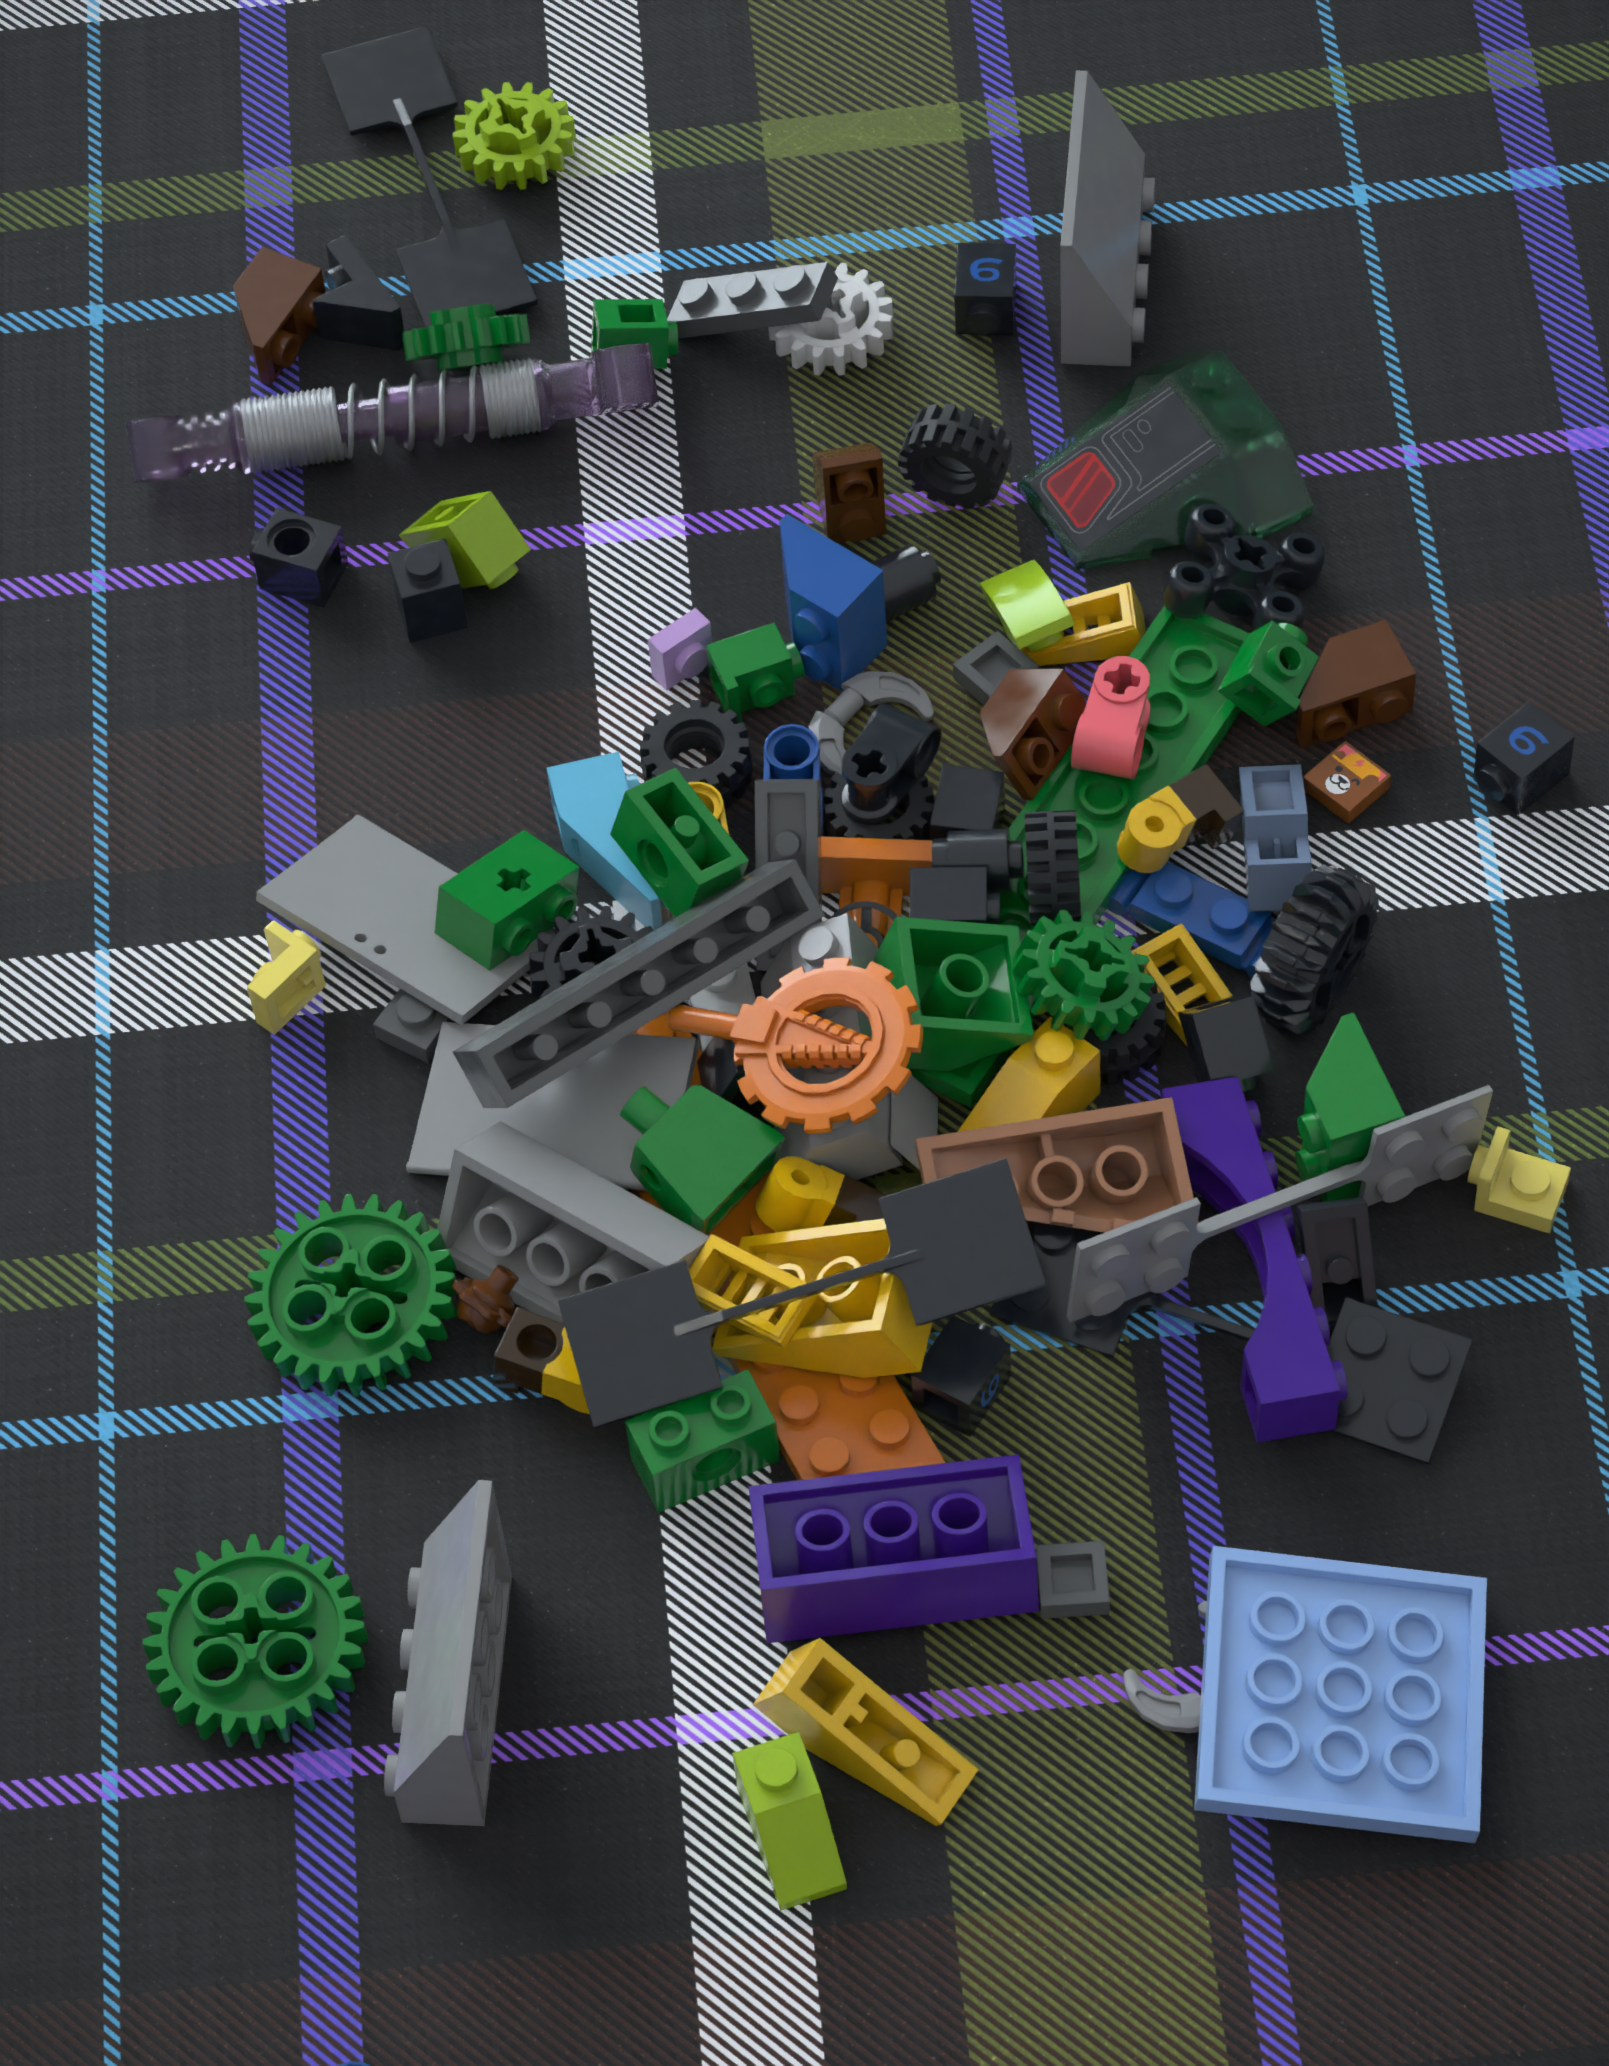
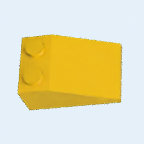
(848, 1330)

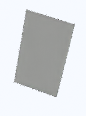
(912, 1117)

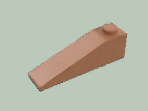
(1077, 1167)

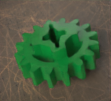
(466, 337)
(1083, 975)

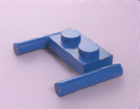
(1211, 914)

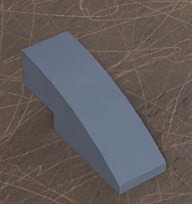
(1274, 833)

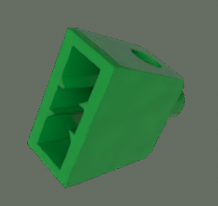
(699, 1153)

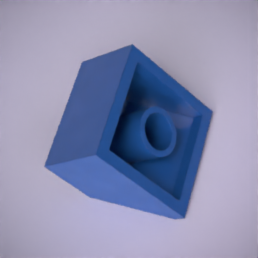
(831, 604)

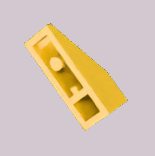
(1040, 1080)
(864, 1731)

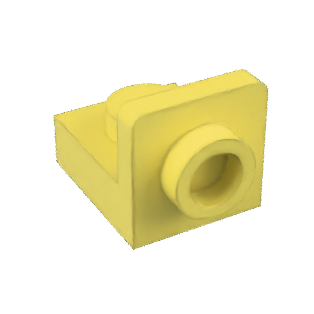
(288, 980)
(1517, 1184)

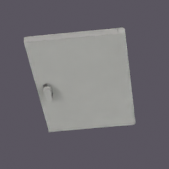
(379, 908)
(569, 1115)

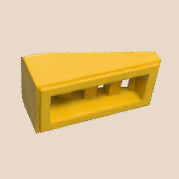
(1118, 629)
(1181, 948)
(714, 1266)

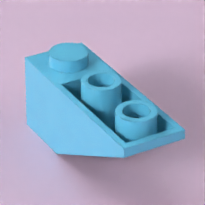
(585, 807)

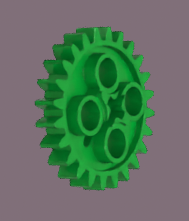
(352, 1295)
(255, 1694)

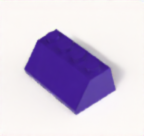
(894, 1548)

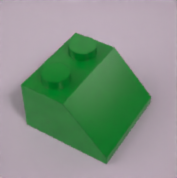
(961, 987)
(1343, 1106)

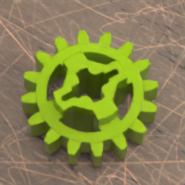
(514, 135)

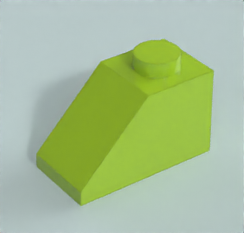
(478, 537)
(789, 1820)

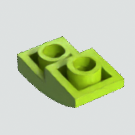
(1028, 606)

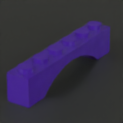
(1285, 1365)

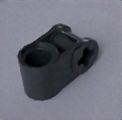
(886, 763)

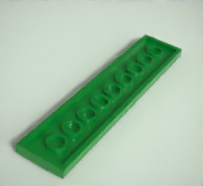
(1184, 728)

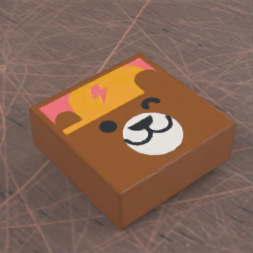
(1346, 782)

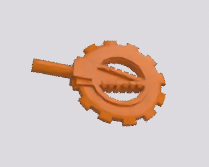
(785, 1034)

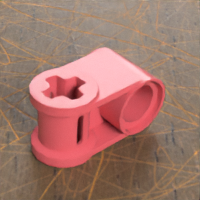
(1114, 719)

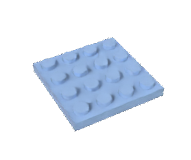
(1342, 1695)

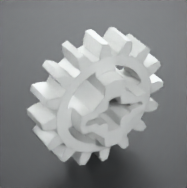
(841, 332)

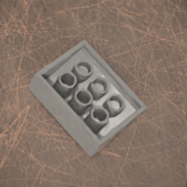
(1103, 234)
(452, 1668)

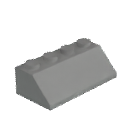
(849, 1148)
(550, 1222)

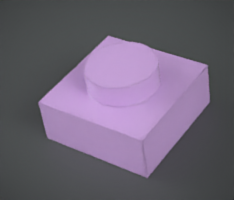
(680, 649)

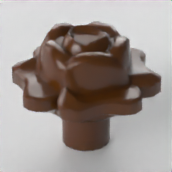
(486, 1302)

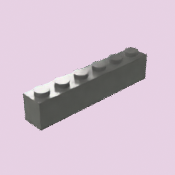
(638, 984)

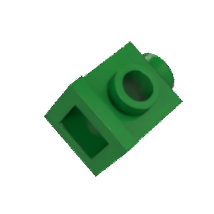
(634, 322)
(753, 669)
(1269, 672)

